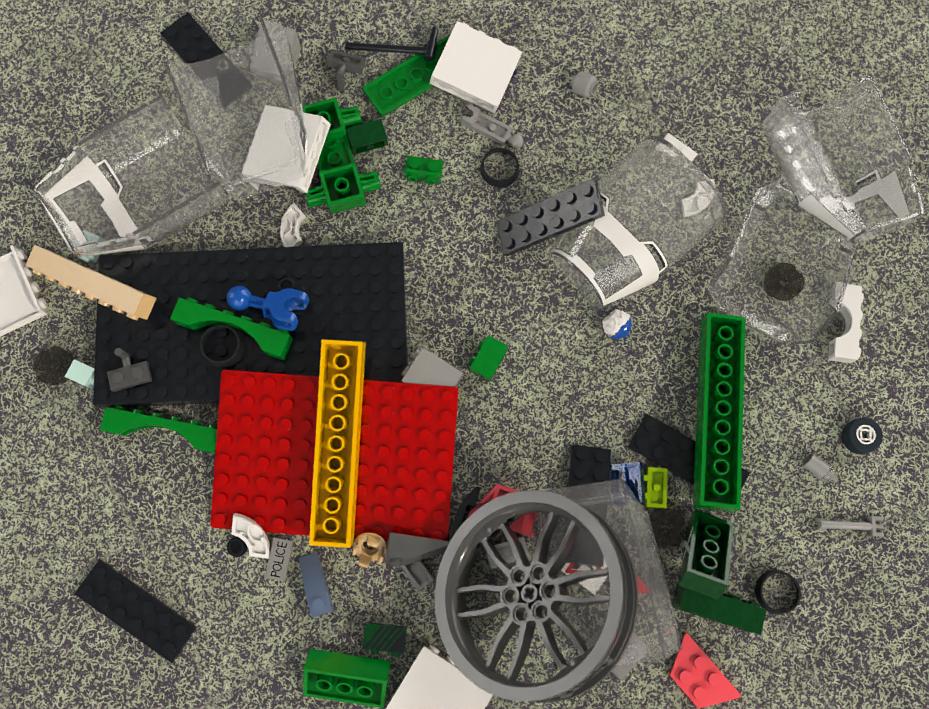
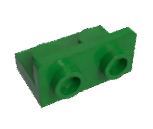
(423, 169)

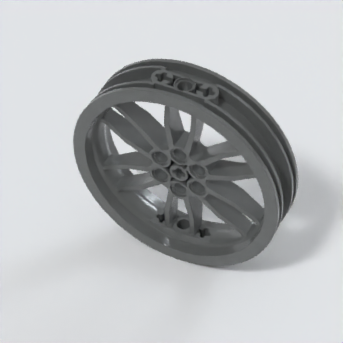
(452, 586)

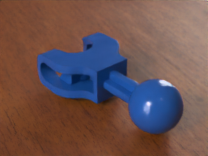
(275, 306)

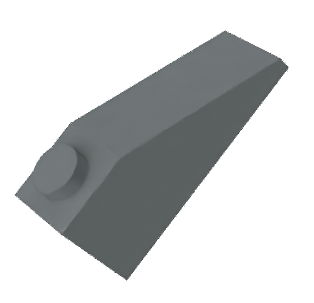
(408, 549)

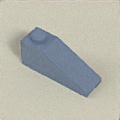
(315, 585)

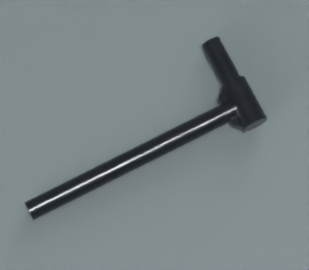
(427, 51)

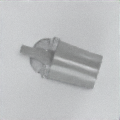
(821, 469)

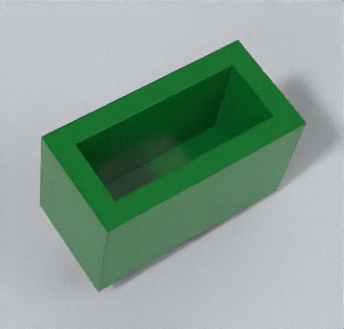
(488, 358)

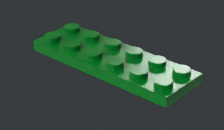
(403, 82)

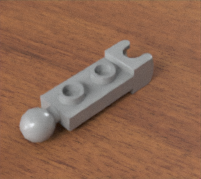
(491, 127)

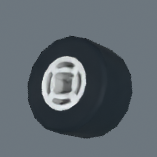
(855, 440)

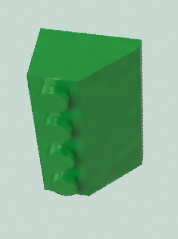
(346, 678)

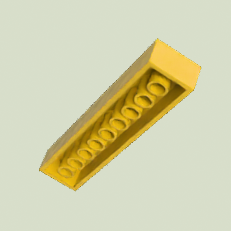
(337, 443)

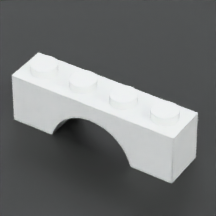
(847, 346)

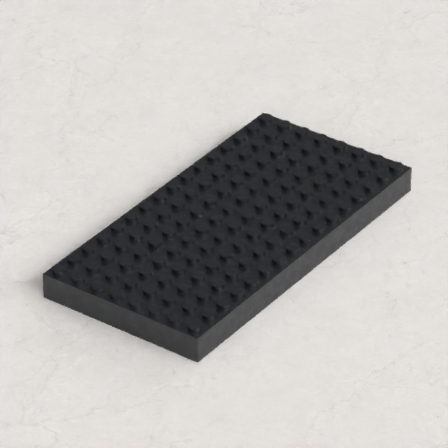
(352, 296)

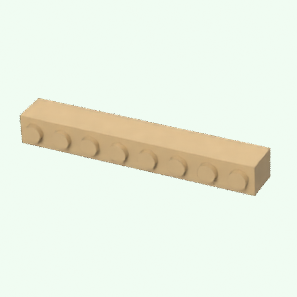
(91, 282)

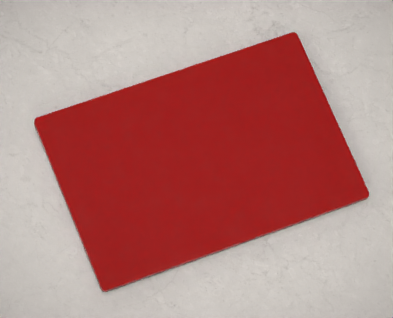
(270, 450)

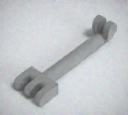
(871, 525)

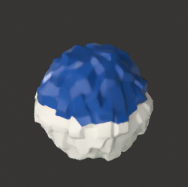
(617, 324)

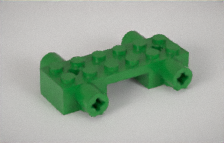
(337, 163)

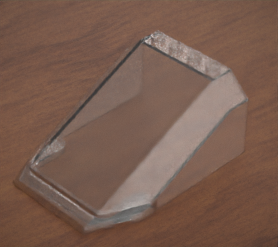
(246, 113)
(776, 233)
(655, 626)

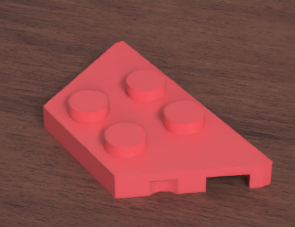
(522, 524)
(699, 676)

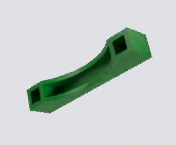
(194, 316)
(123, 422)

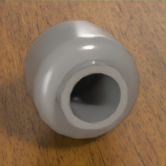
(584, 84)

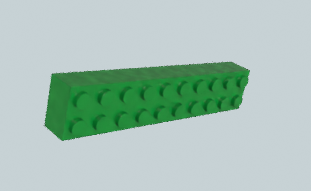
(719, 413)

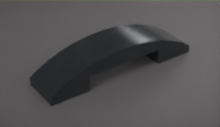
(470, 500)

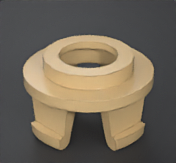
(367, 555)

